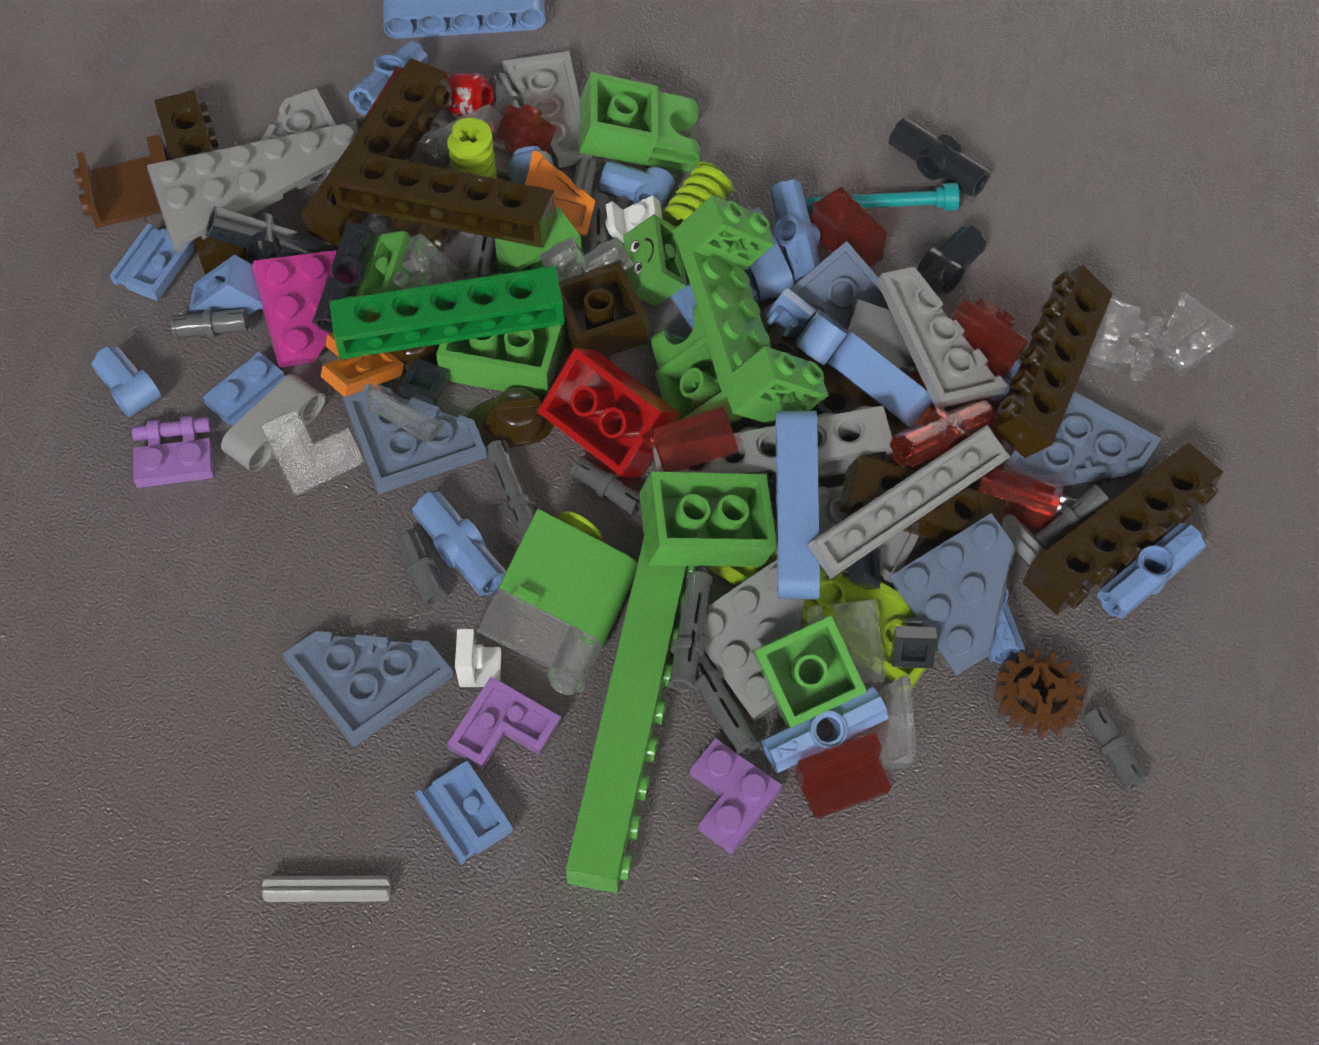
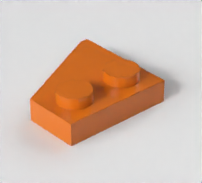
(571, 199)

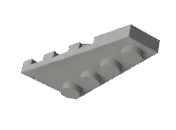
(551, 87)
(936, 343)

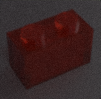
(844, 220)

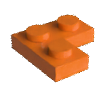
(352, 374)

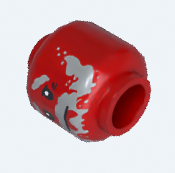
(469, 93)

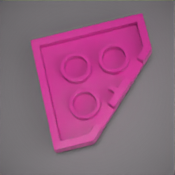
(289, 298)

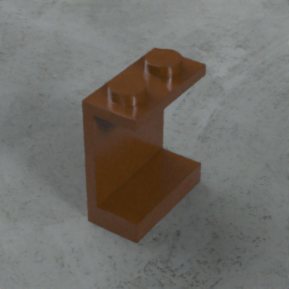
(120, 190)

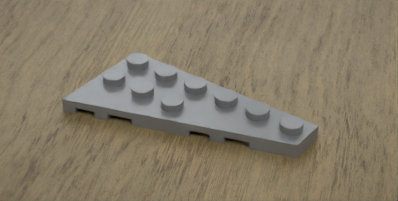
(241, 177)

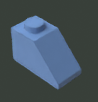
(226, 288)

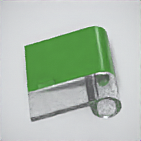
(559, 600)

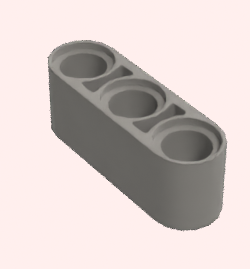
(245, 438)

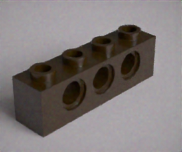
(869, 473)

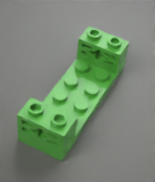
(716, 249)

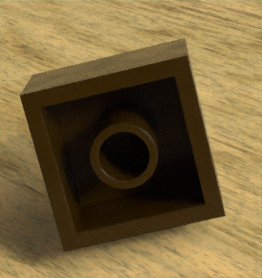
(603, 311)

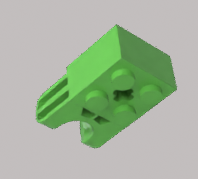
(637, 124)
(689, 372)

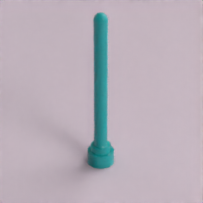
(943, 197)

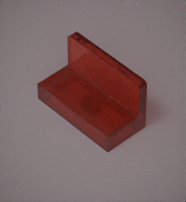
(991, 337)
(692, 440)
(1026, 497)
(842, 776)

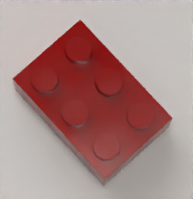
(606, 411)

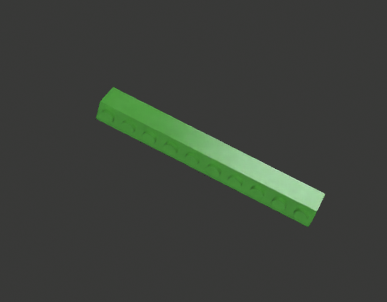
(626, 729)

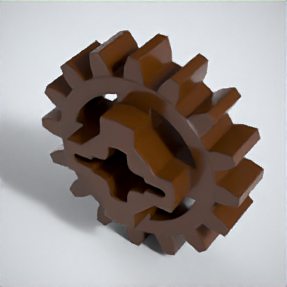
(1026, 703)

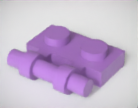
(172, 461)

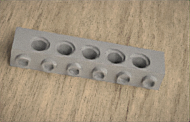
(835, 455)

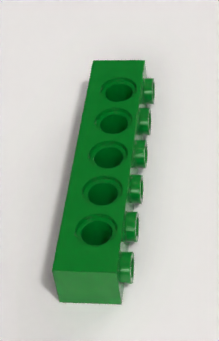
(446, 312)

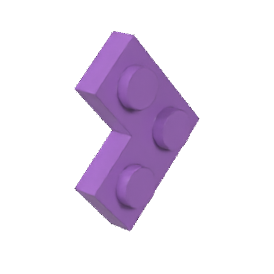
(499, 713)
(742, 790)

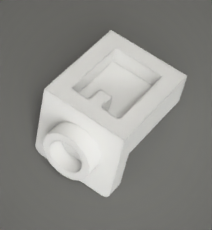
(621, 221)
(474, 662)

